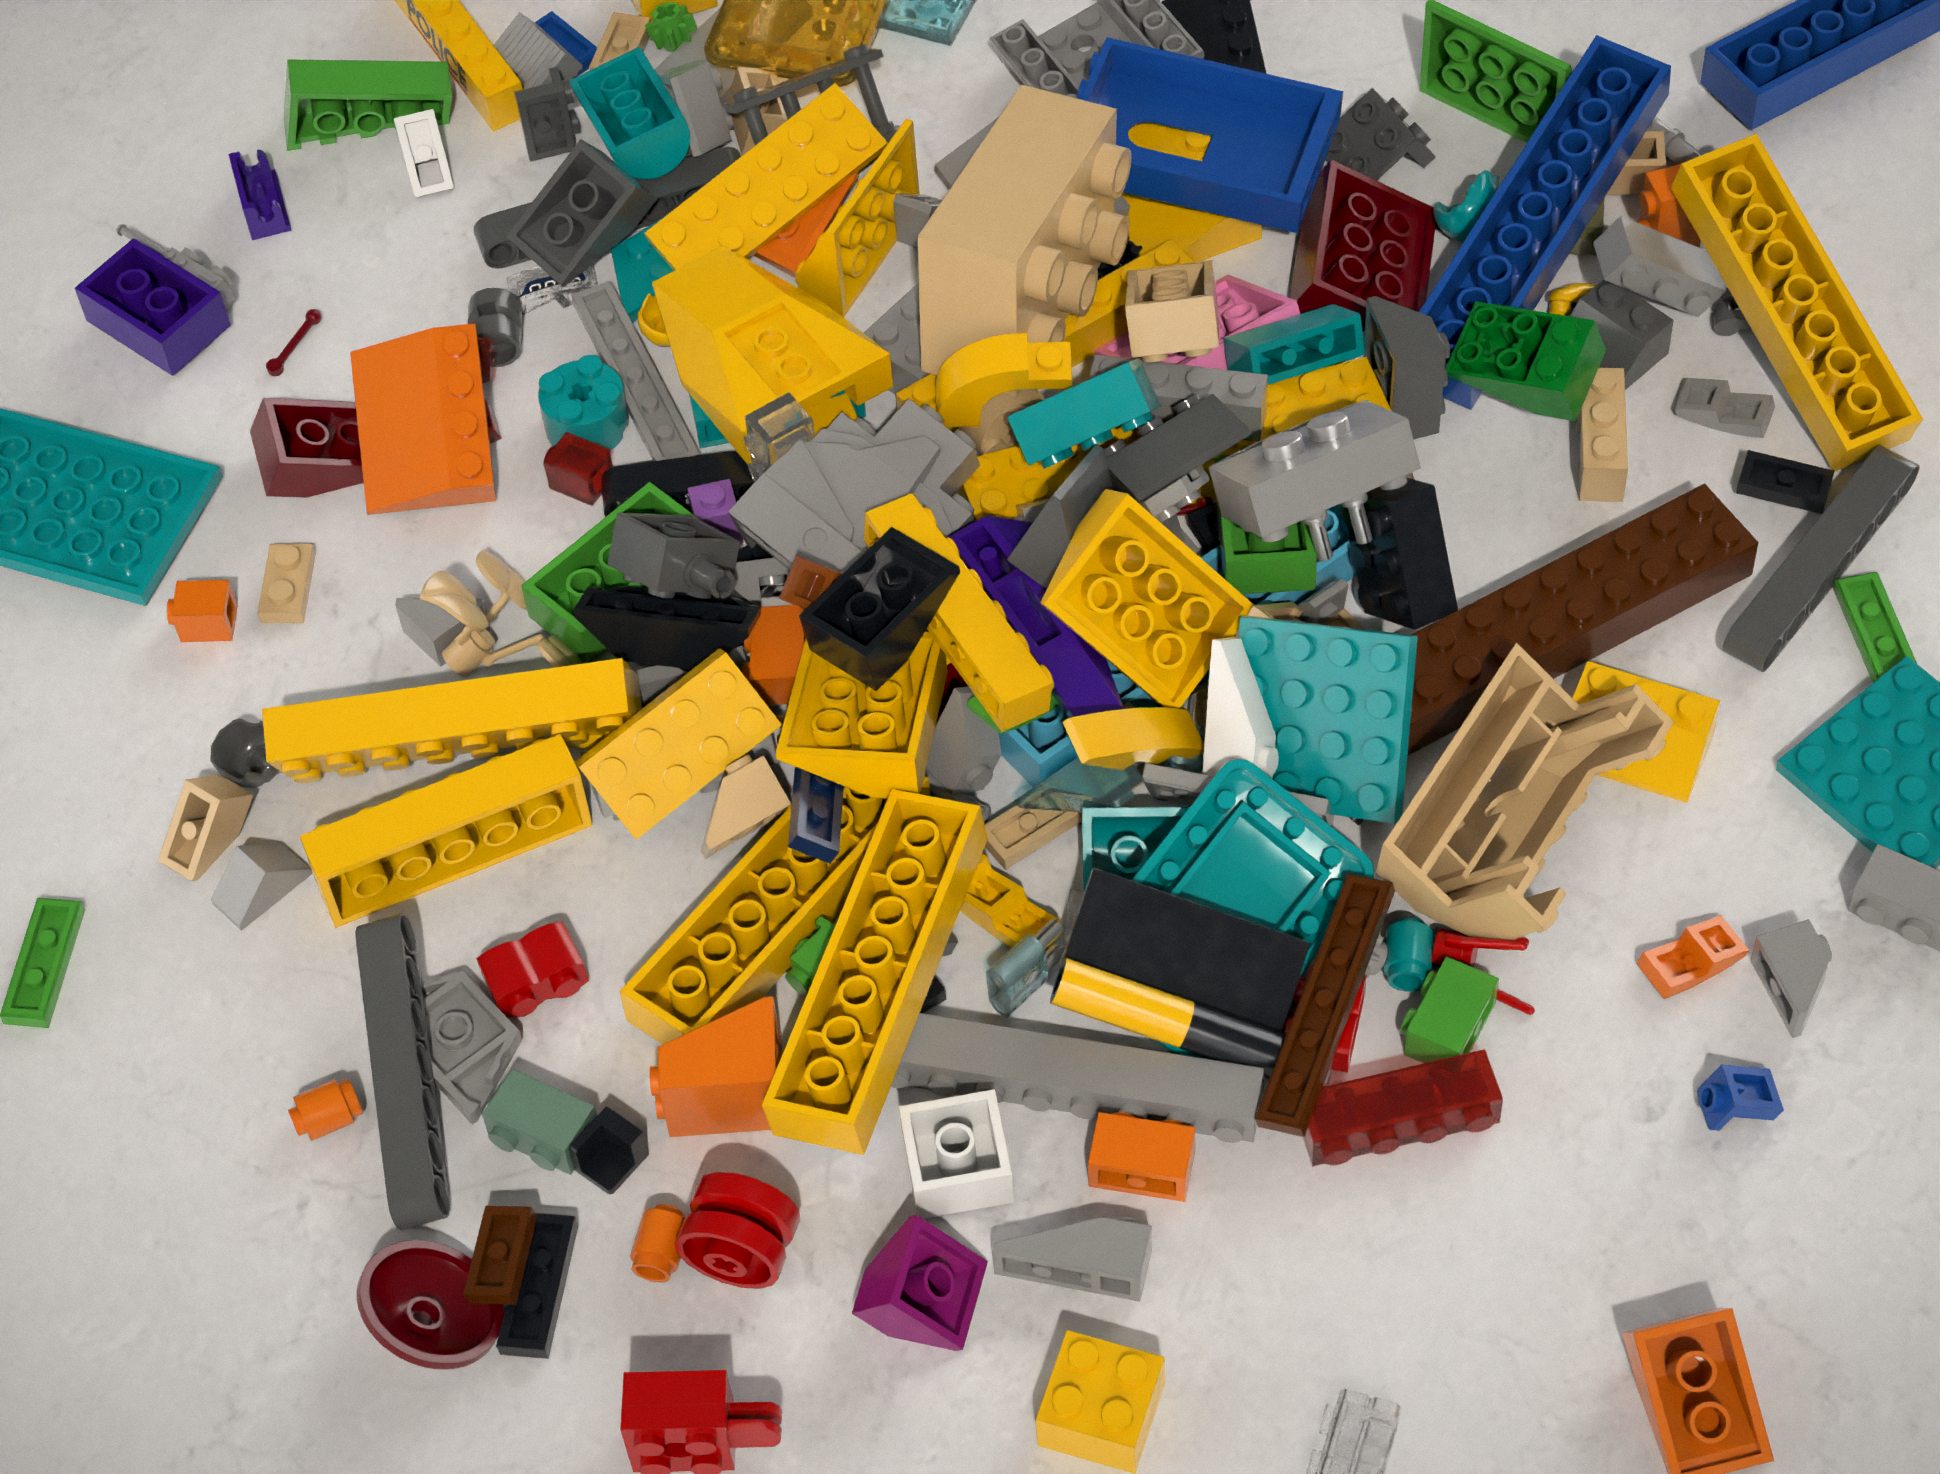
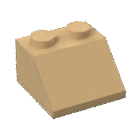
(743, 803)

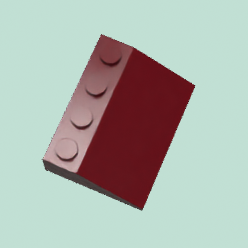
(1362, 244)

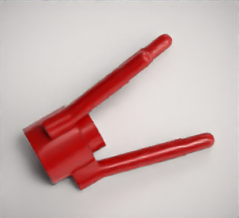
(1465, 948)

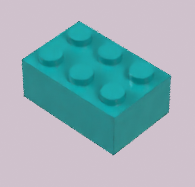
(1085, 414)

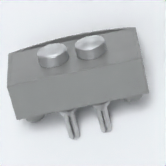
(1316, 468)

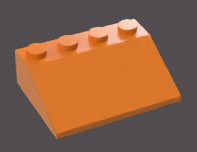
(423, 421)

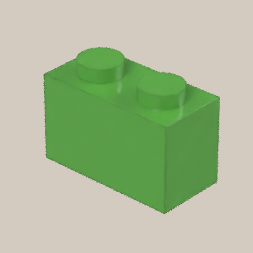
(1451, 1014)

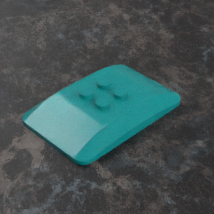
(1256, 857)

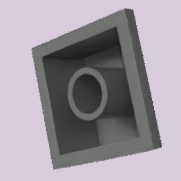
(1630, 328)

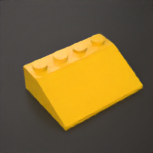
(862, 228)
(1193, 230)
(1143, 598)
(862, 734)

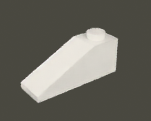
(1236, 712)

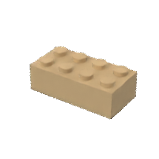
(1172, 311)

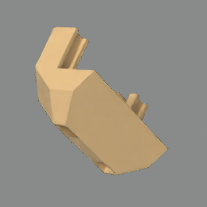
(1504, 798)

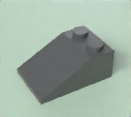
(580, 214)

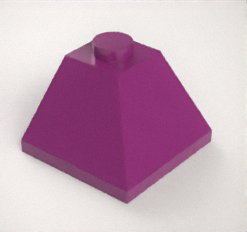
(921, 1287)

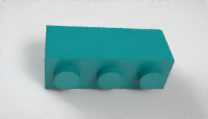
(1297, 344)

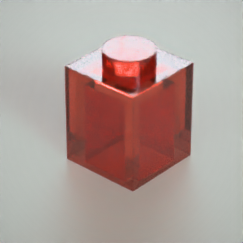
(576, 468)

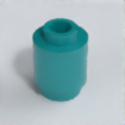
(1408, 954)

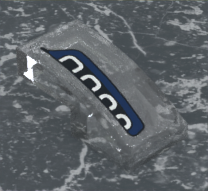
(538, 288)

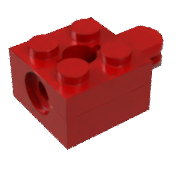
(691, 1422)

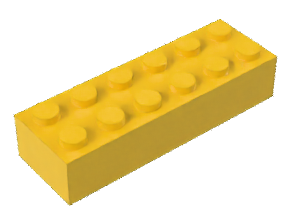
(447, 830)

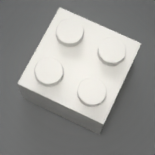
(956, 1154)

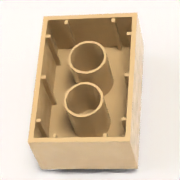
(1024, 227)

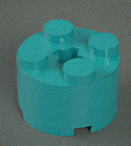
(584, 401)

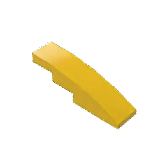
(1133, 735)
(1002, 906)

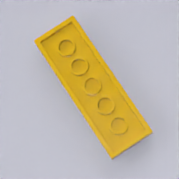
(771, 183)

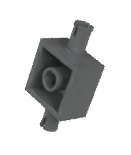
(674, 555)

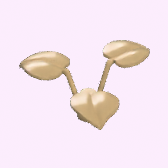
(475, 642)

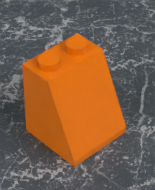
(719, 1073)

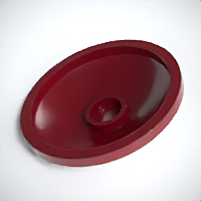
(418, 1307)

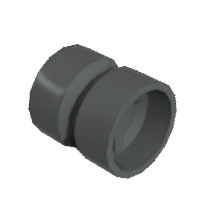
(498, 317)

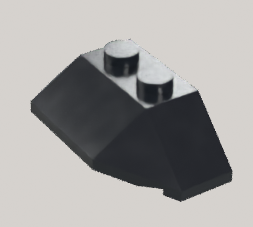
(661, 629)

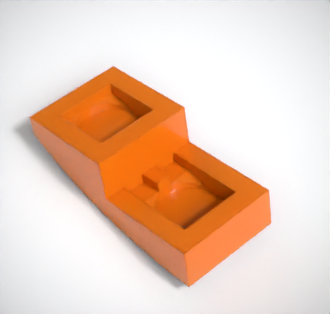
(1694, 958)

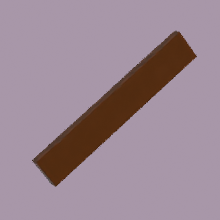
(1325, 1005)

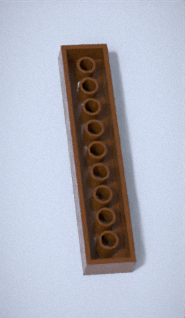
(1579, 605)

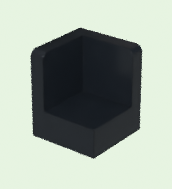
(608, 1150)

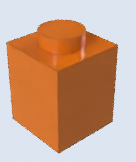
(203, 611)

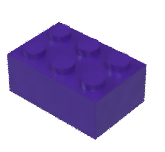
(153, 306)

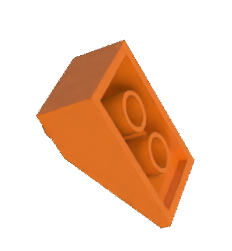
(1699, 1393)

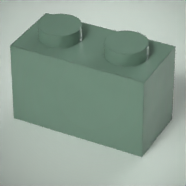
(536, 1120)

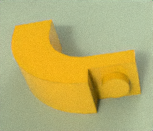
(996, 367)

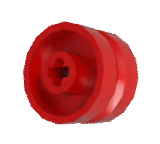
(737, 1230)

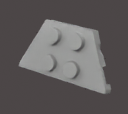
(467, 1041)

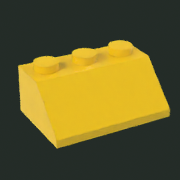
(1687, 741)

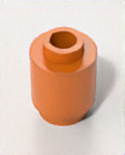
(325, 1109)
(654, 1245)

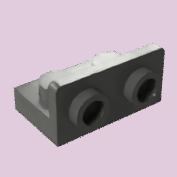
(546, 118)

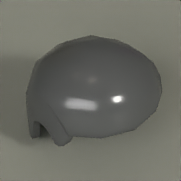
(241, 754)

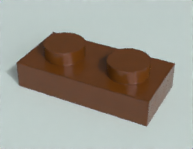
(500, 1255)

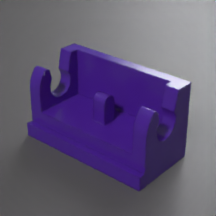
(260, 196)

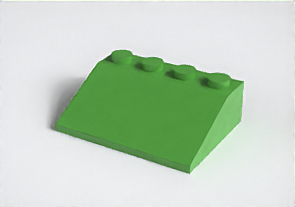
(1487, 72)

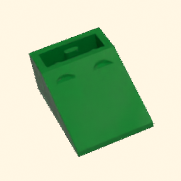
(1529, 358)

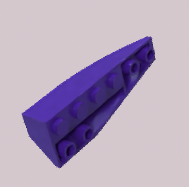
(1078, 671)

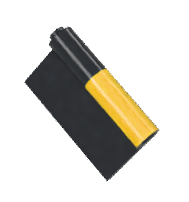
(1179, 972)

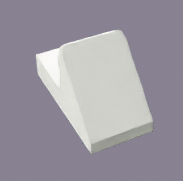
(423, 153)

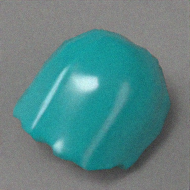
(1460, 218)

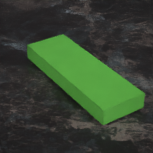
(1872, 622)
(42, 963)

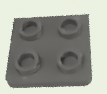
(1376, 137)

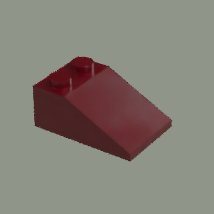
(306, 446)

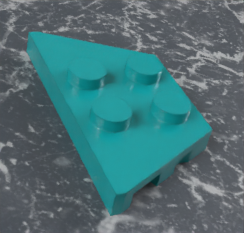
(636, 268)

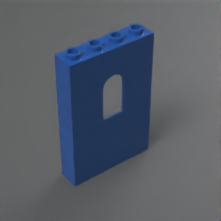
(1263, 129)

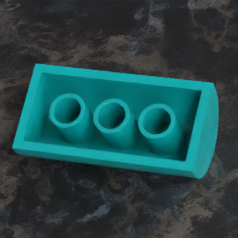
(634, 115)
(1123, 837)

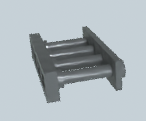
(855, 58)

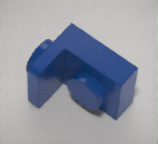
(1740, 1094)

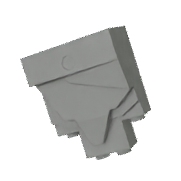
(821, 488)

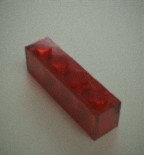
(1403, 1108)

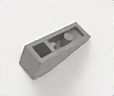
(1086, 1256)

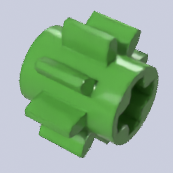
(670, 26)

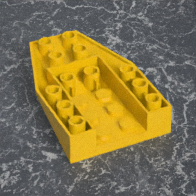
(755, 337)

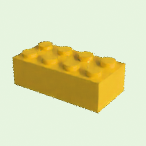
(678, 743)

